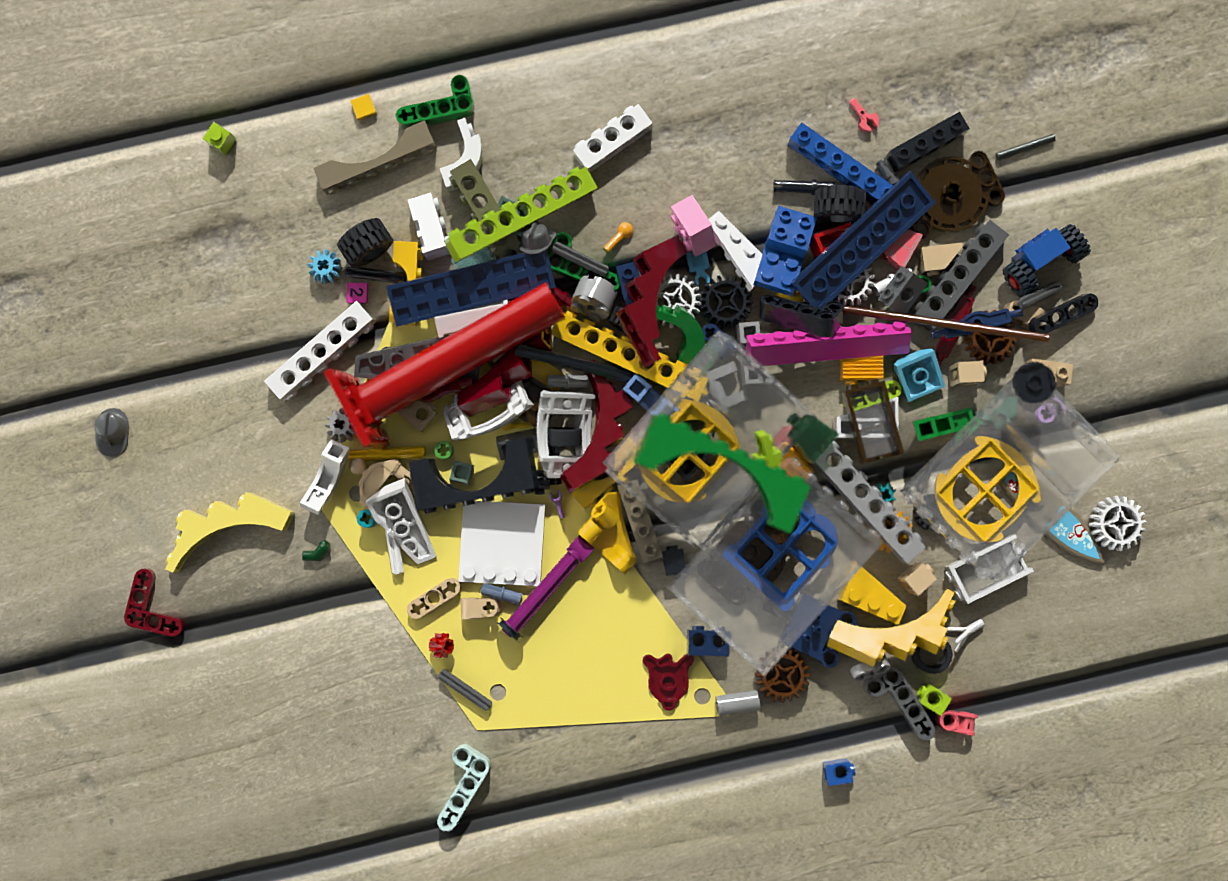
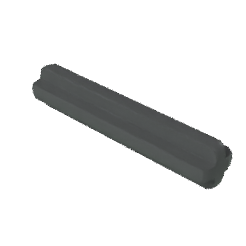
(580, 259)
(1039, 295)
(464, 689)

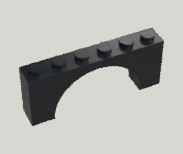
(434, 491)

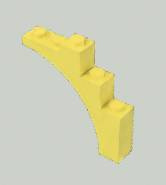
(222, 516)

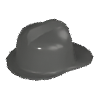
(536, 238)
(111, 432)

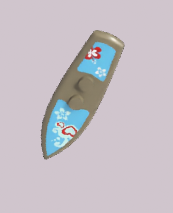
(1068, 532)

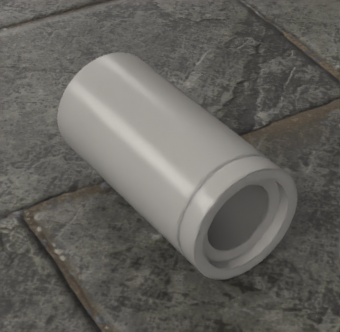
(737, 703)

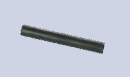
(1025, 147)

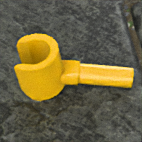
(510, 426)

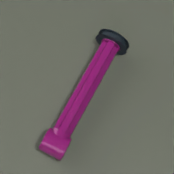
(576, 554)

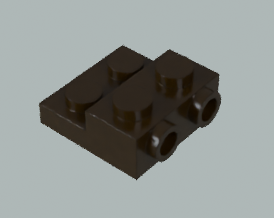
(533, 390)

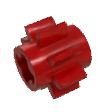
(441, 645)

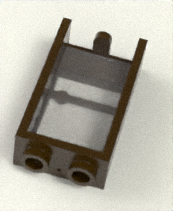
(872, 421)

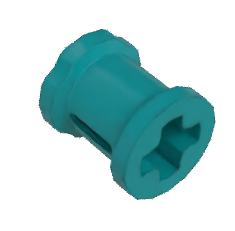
(362, 514)

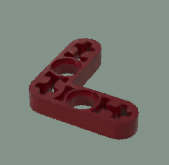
(142, 608)

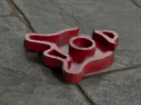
(668, 679)

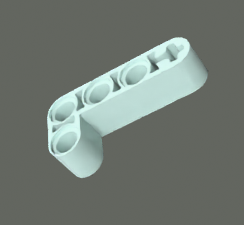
(461, 790)

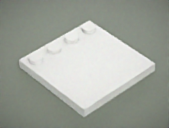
(502, 543)

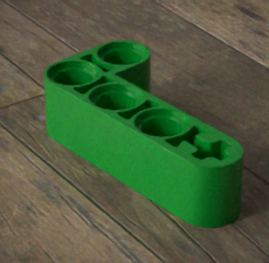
(435, 107)
(563, 268)

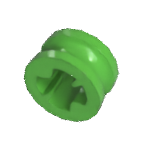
(439, 446)

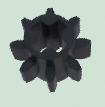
(543, 483)

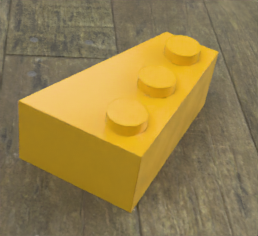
(871, 596)

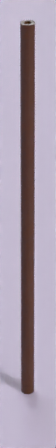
(946, 323)

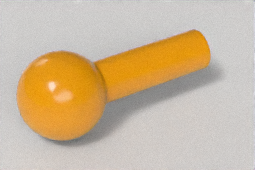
(624, 231)

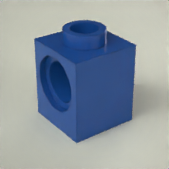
(830, 768)

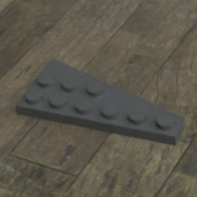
(377, 362)

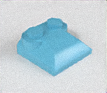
(919, 374)

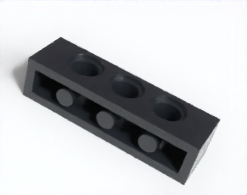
(927, 142)

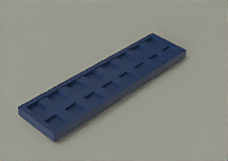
(468, 287)

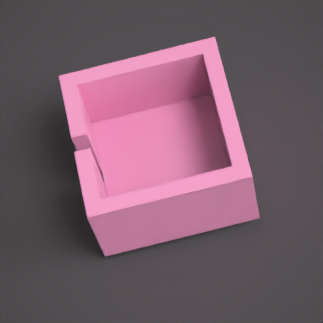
(693, 226)

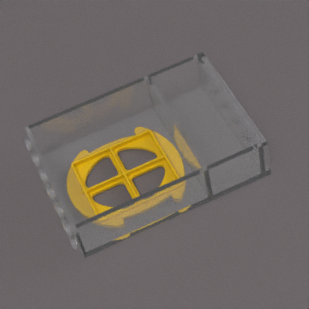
(734, 400)
(1043, 445)

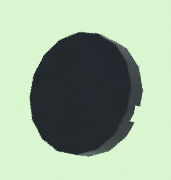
(1034, 382)

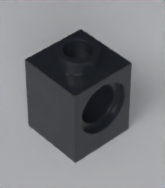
(673, 560)

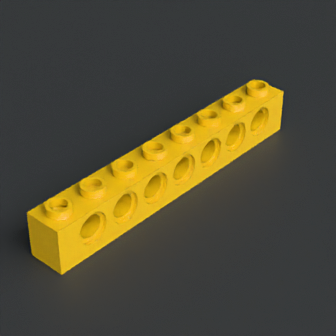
(563, 331)

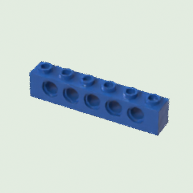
(837, 163)

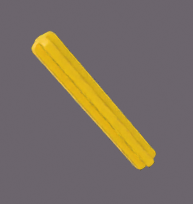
(387, 453)

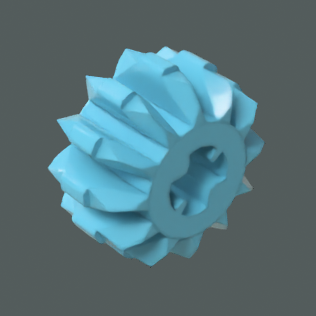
(321, 273)

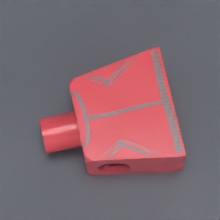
(902, 249)

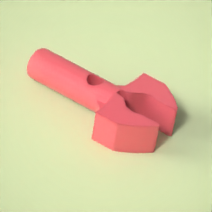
(864, 116)

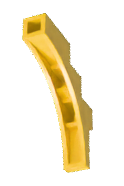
(871, 644)

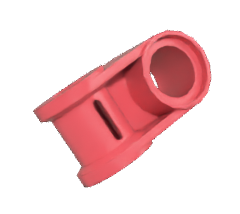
(960, 721)

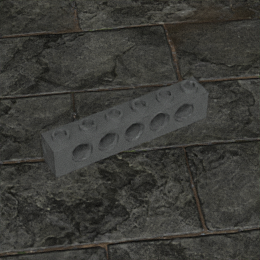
(994, 237)

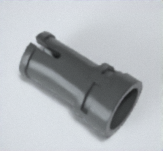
(887, 171)

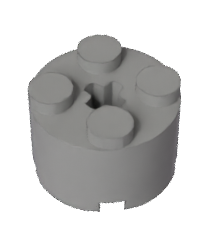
(594, 298)

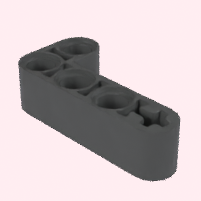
(904, 704)

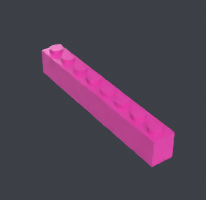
(846, 343)

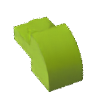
(766, 450)

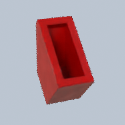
(823, 240)

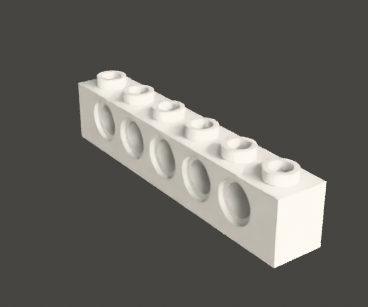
(278, 380)

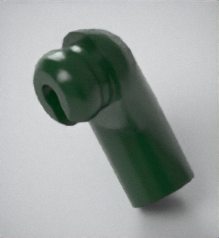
(319, 553)

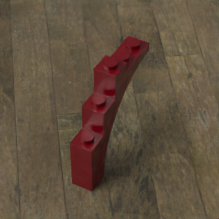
(606, 433)

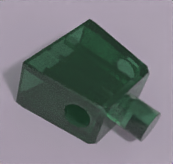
(810, 436)

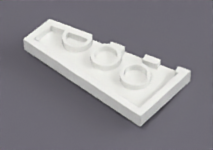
(737, 248)

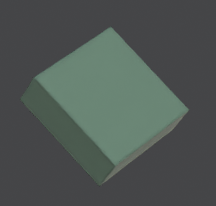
(461, 472)

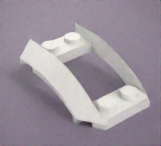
(563, 403)
(459, 423)

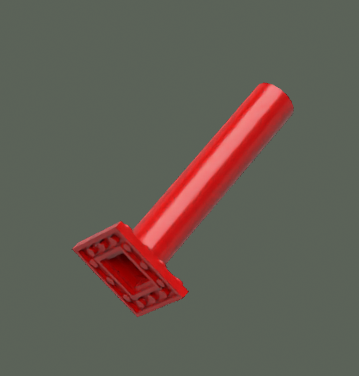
(441, 363)

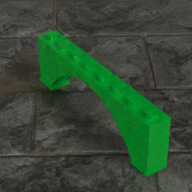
(780, 492)

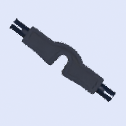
(994, 319)

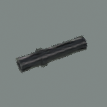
(800, 186)

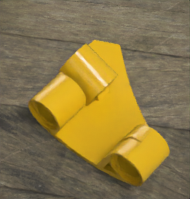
(608, 532)

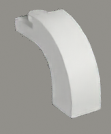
(473, 150)
(328, 476)

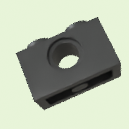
(902, 291)

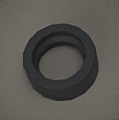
(564, 436)
(944, 664)

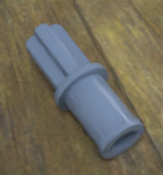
(501, 594)

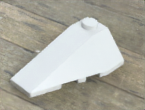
(397, 513)

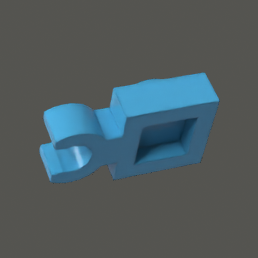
(698, 265)

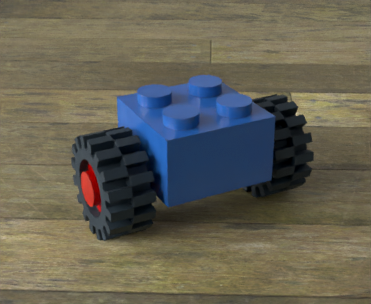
(1040, 252)

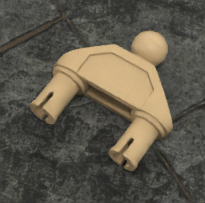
(376, 475)

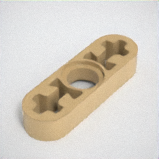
(423, 611)

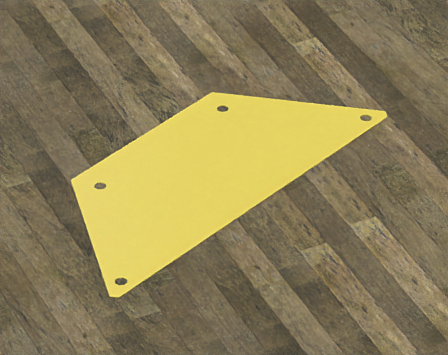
(580, 647)

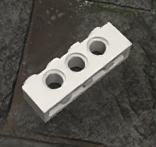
(633, 115)

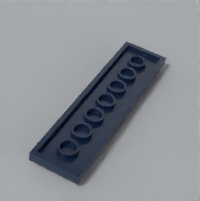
(863, 241)

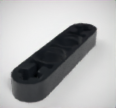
(1063, 312)

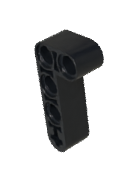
(801, 316)

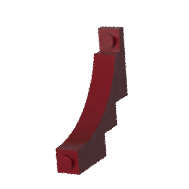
(640, 316)
(495, 385)

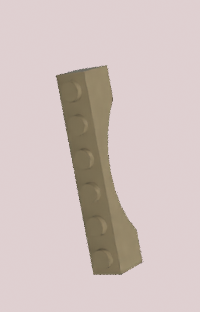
(336, 175)

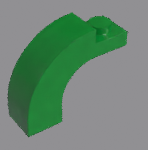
(692, 334)
(942, 424)

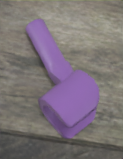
(558, 503)

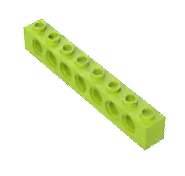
(461, 249)

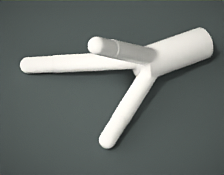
(967, 631)

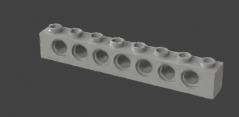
(914, 542)

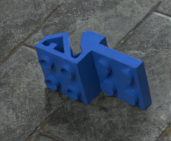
(784, 250)

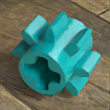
(888, 492)

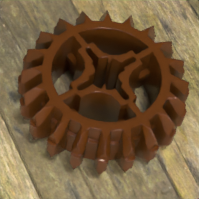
(988, 345)
(790, 669)

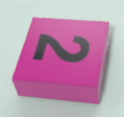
(357, 292)

